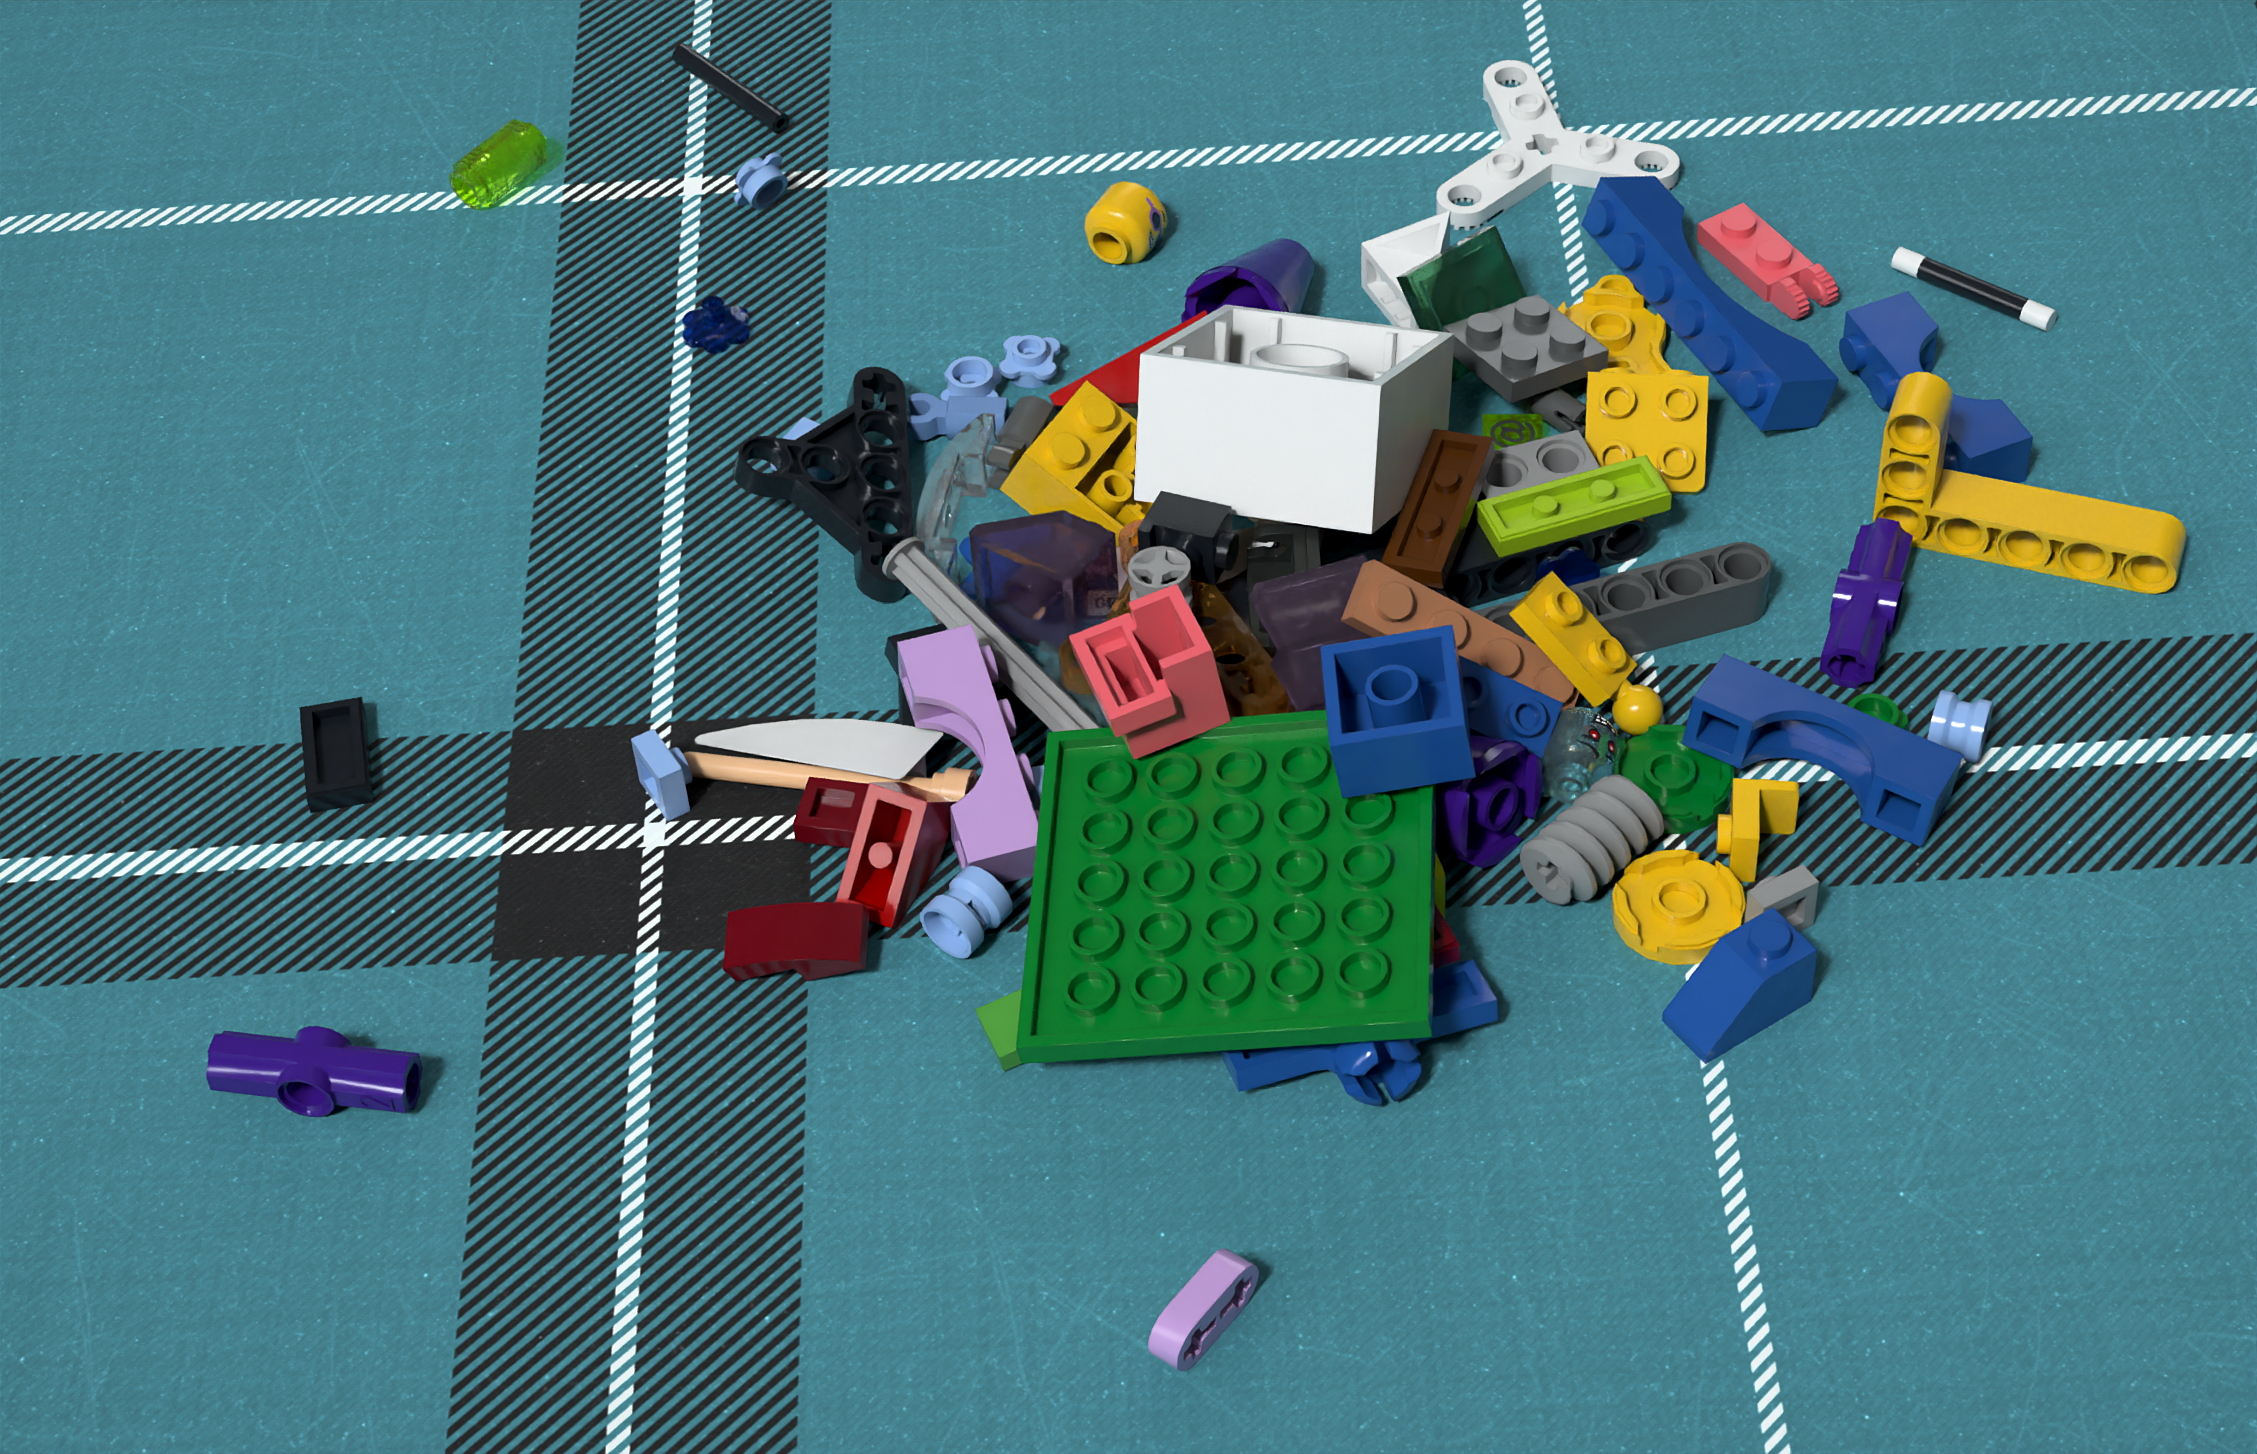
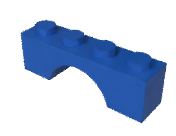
(1899, 338)
(1758, 716)

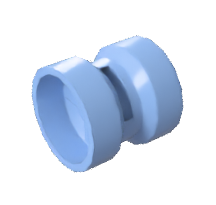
(960, 918)

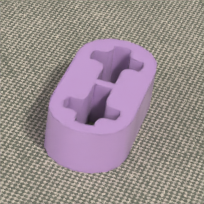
(1203, 1309)

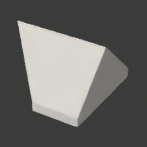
(1395, 254)

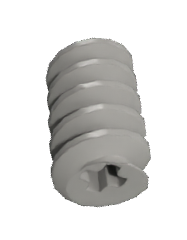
(1591, 840)

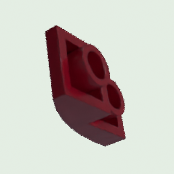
(801, 936)

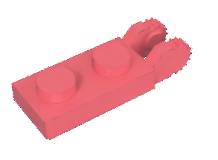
(1766, 261)

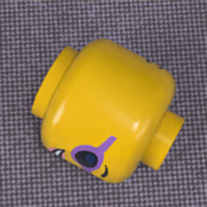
(1125, 223)

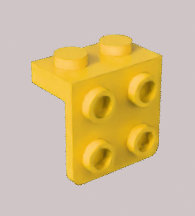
(1651, 417)

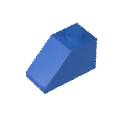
(1743, 986)

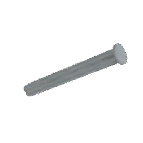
(1013, 664)

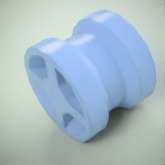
(1961, 725)

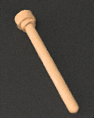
(952, 784)

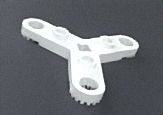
(1518, 168)

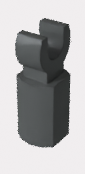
(1018, 433)

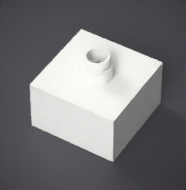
(1291, 416)

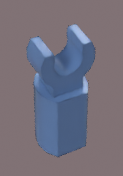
(948, 417)

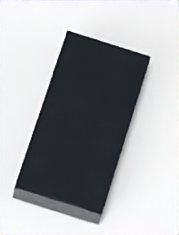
(336, 755)

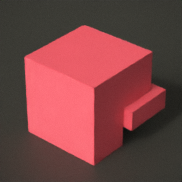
(1153, 673)

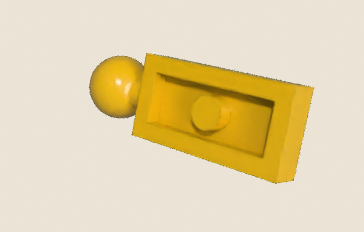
(1586, 653)

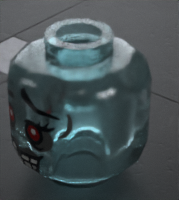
(1578, 753)

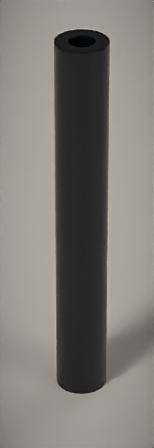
(730, 88)

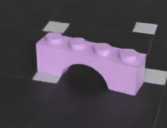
(953, 692)

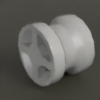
(1157, 569)

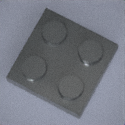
(1526, 348)

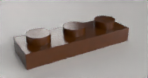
(1439, 506)

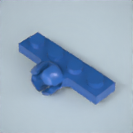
(1459, 1003)

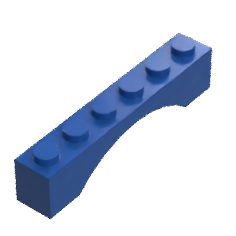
(1760, 367)

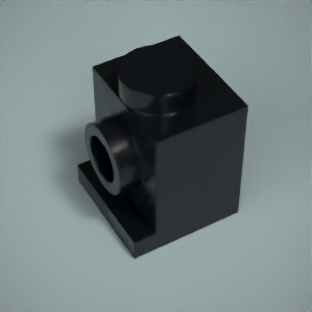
(1195, 528)

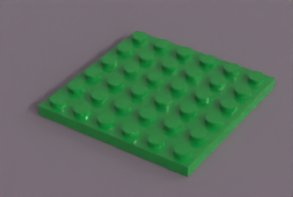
(1223, 898)

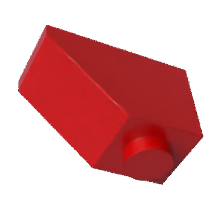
(895, 849)

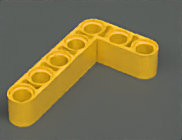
(2007, 519)

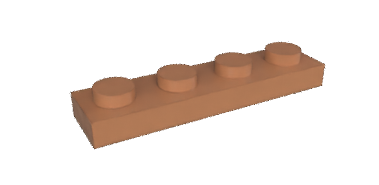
(1392, 603)

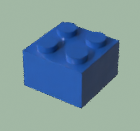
(1397, 711)

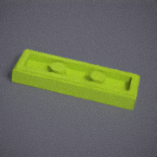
(1573, 506)

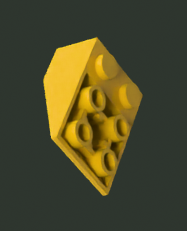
(1082, 464)

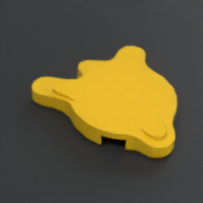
(1618, 320)

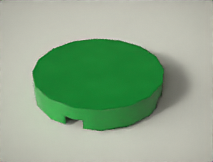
(1679, 779)

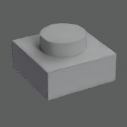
(1790, 894)

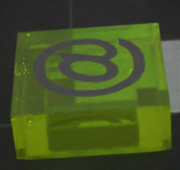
(1512, 428)

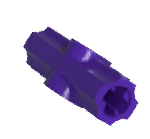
(1866, 603)
(314, 1071)

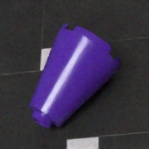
(1263, 278)
(1484, 811)

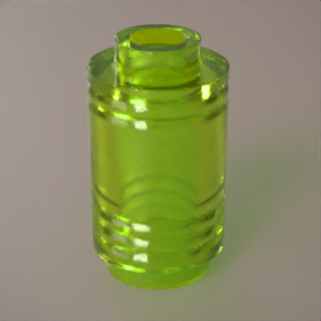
(498, 164)

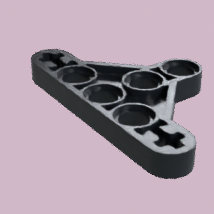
(849, 501)

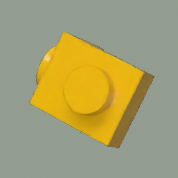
(1755, 809)

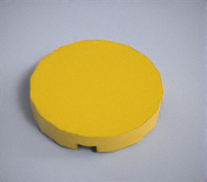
(1676, 906)

